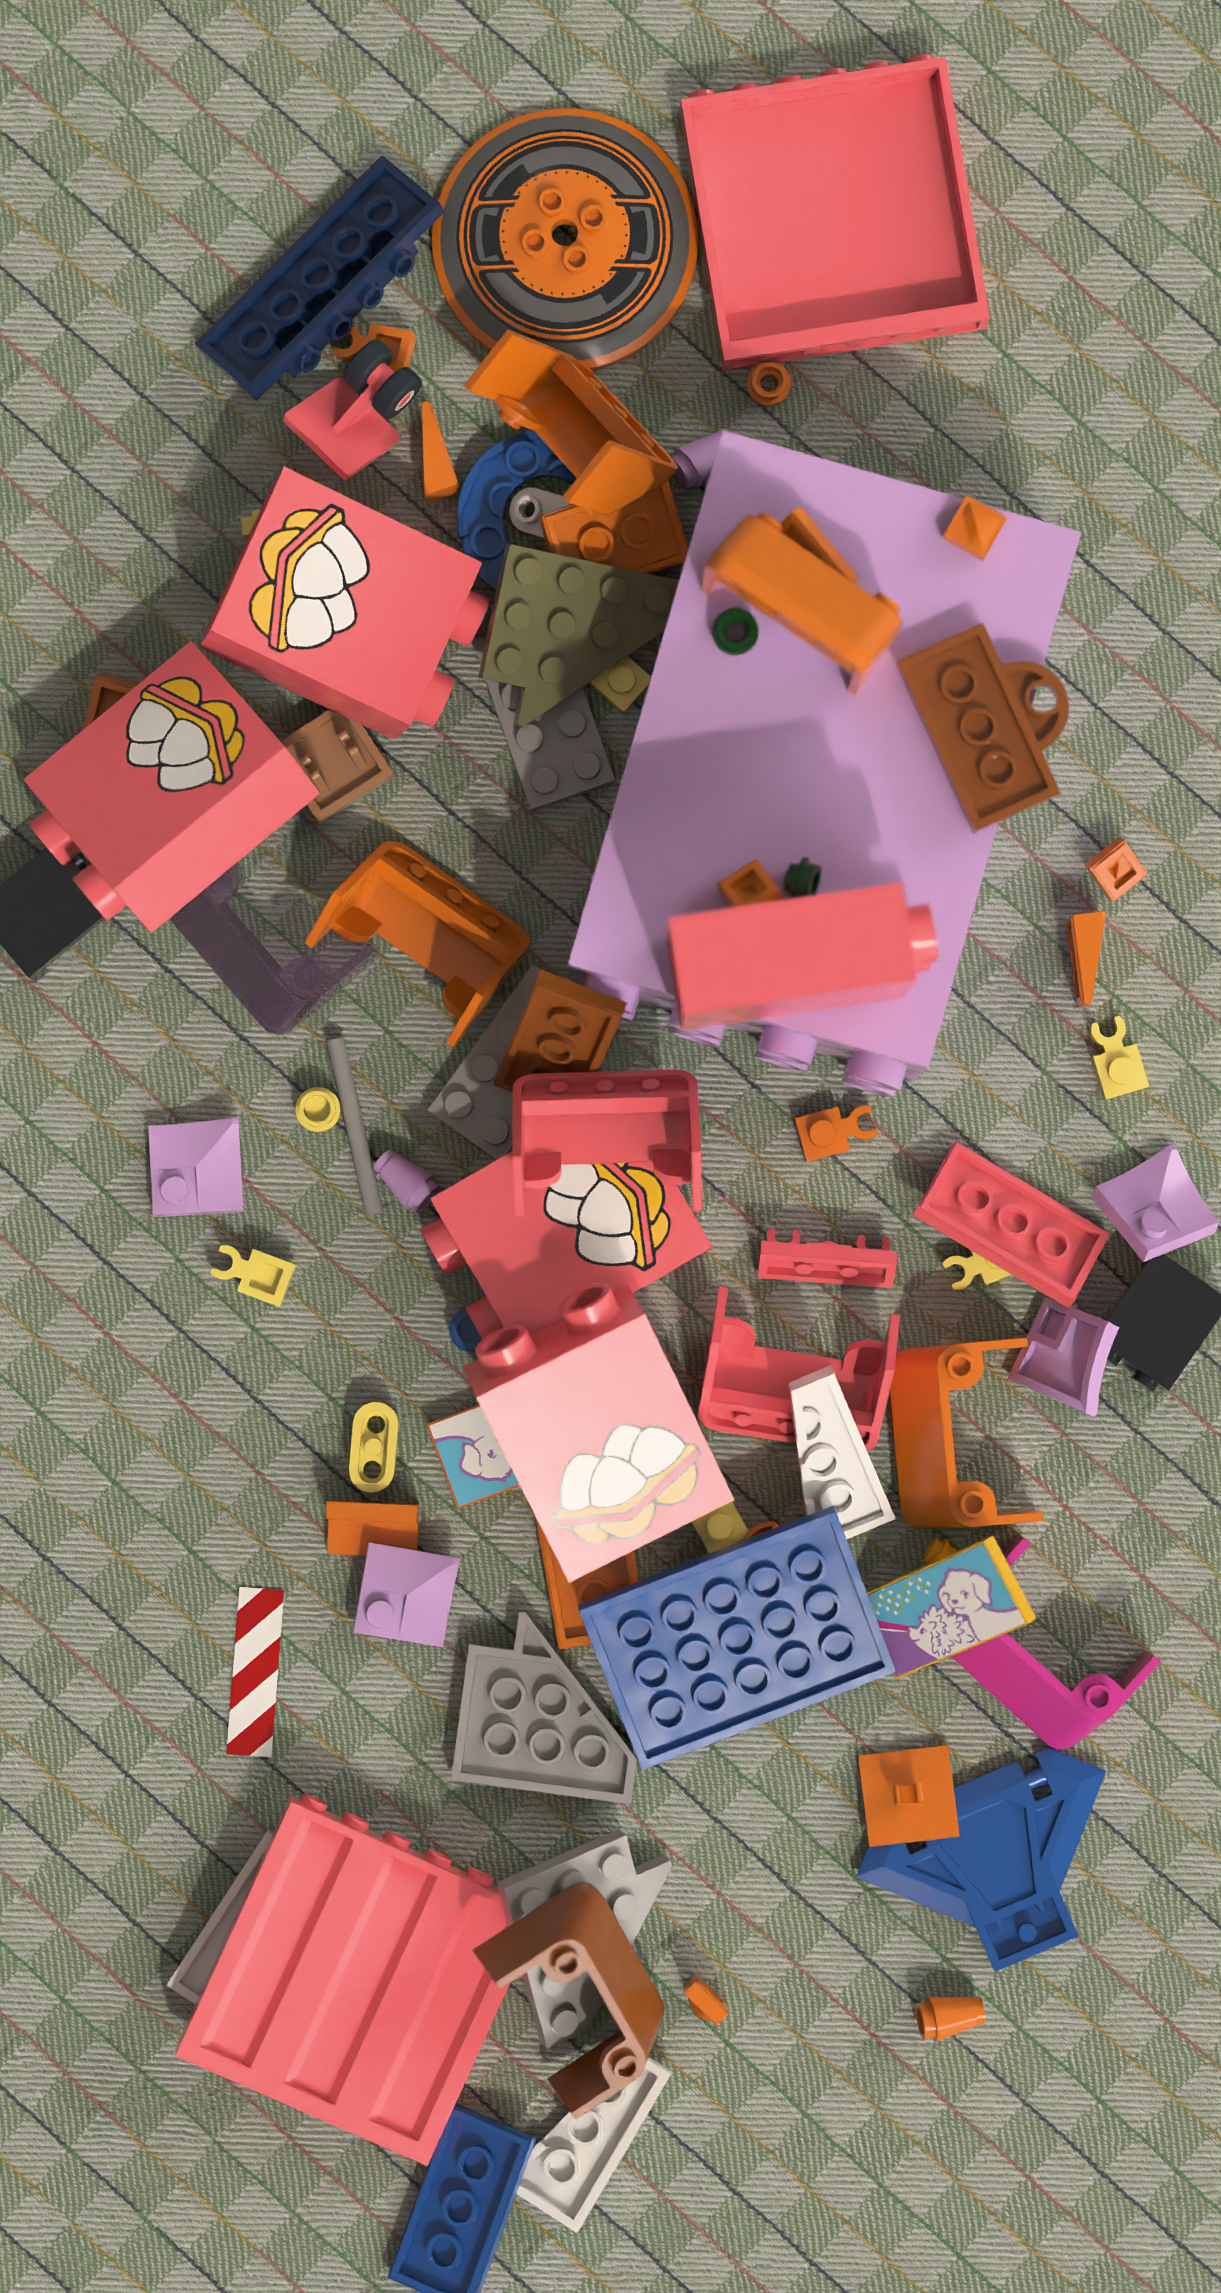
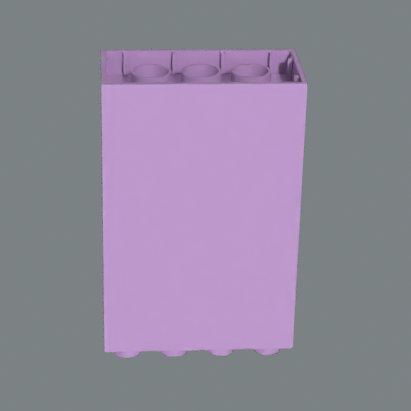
(788, 765)

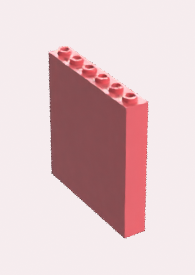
(834, 212)

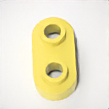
(373, 1446)

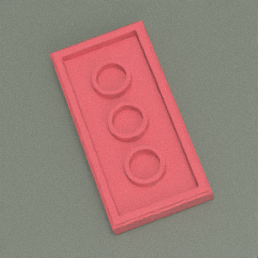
(1011, 1224)

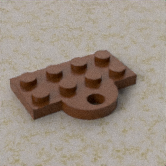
(985, 724)

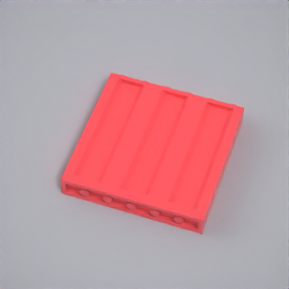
(352, 1980)

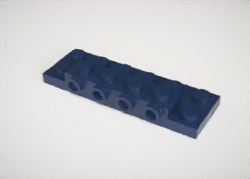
(323, 281)

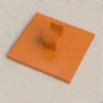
(908, 1796)

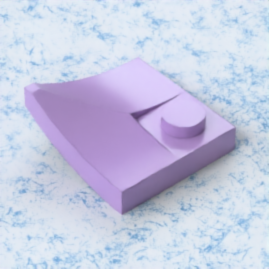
(196, 1168)
(1156, 1206)
(1065, 1356)
(405, 1594)

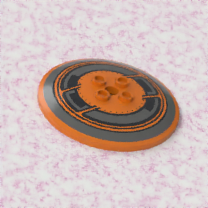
(587, 298)

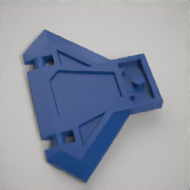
(1008, 1857)

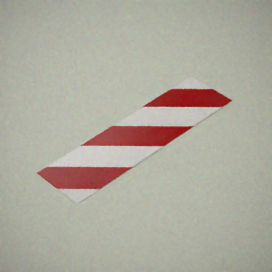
(255, 1672)

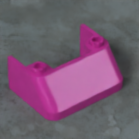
(1038, 1696)

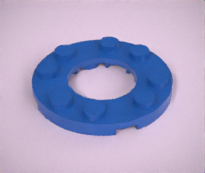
(490, 487)

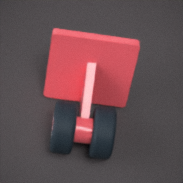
(351, 427)

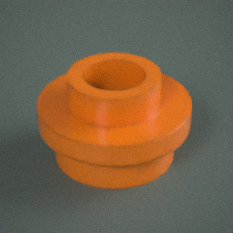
(772, 370)

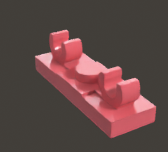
(827, 1262)

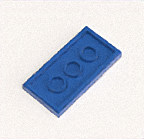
(462, 2205)

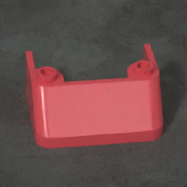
(605, 1121)
(749, 1389)

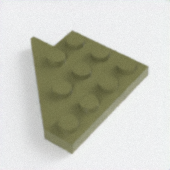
(566, 623)

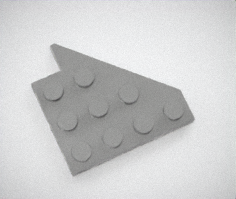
(630, 1891)

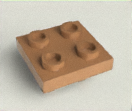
(338, 762)

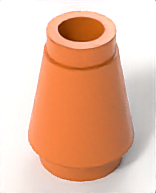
(948, 2016)

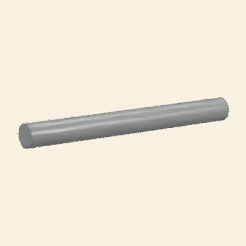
(354, 1126)

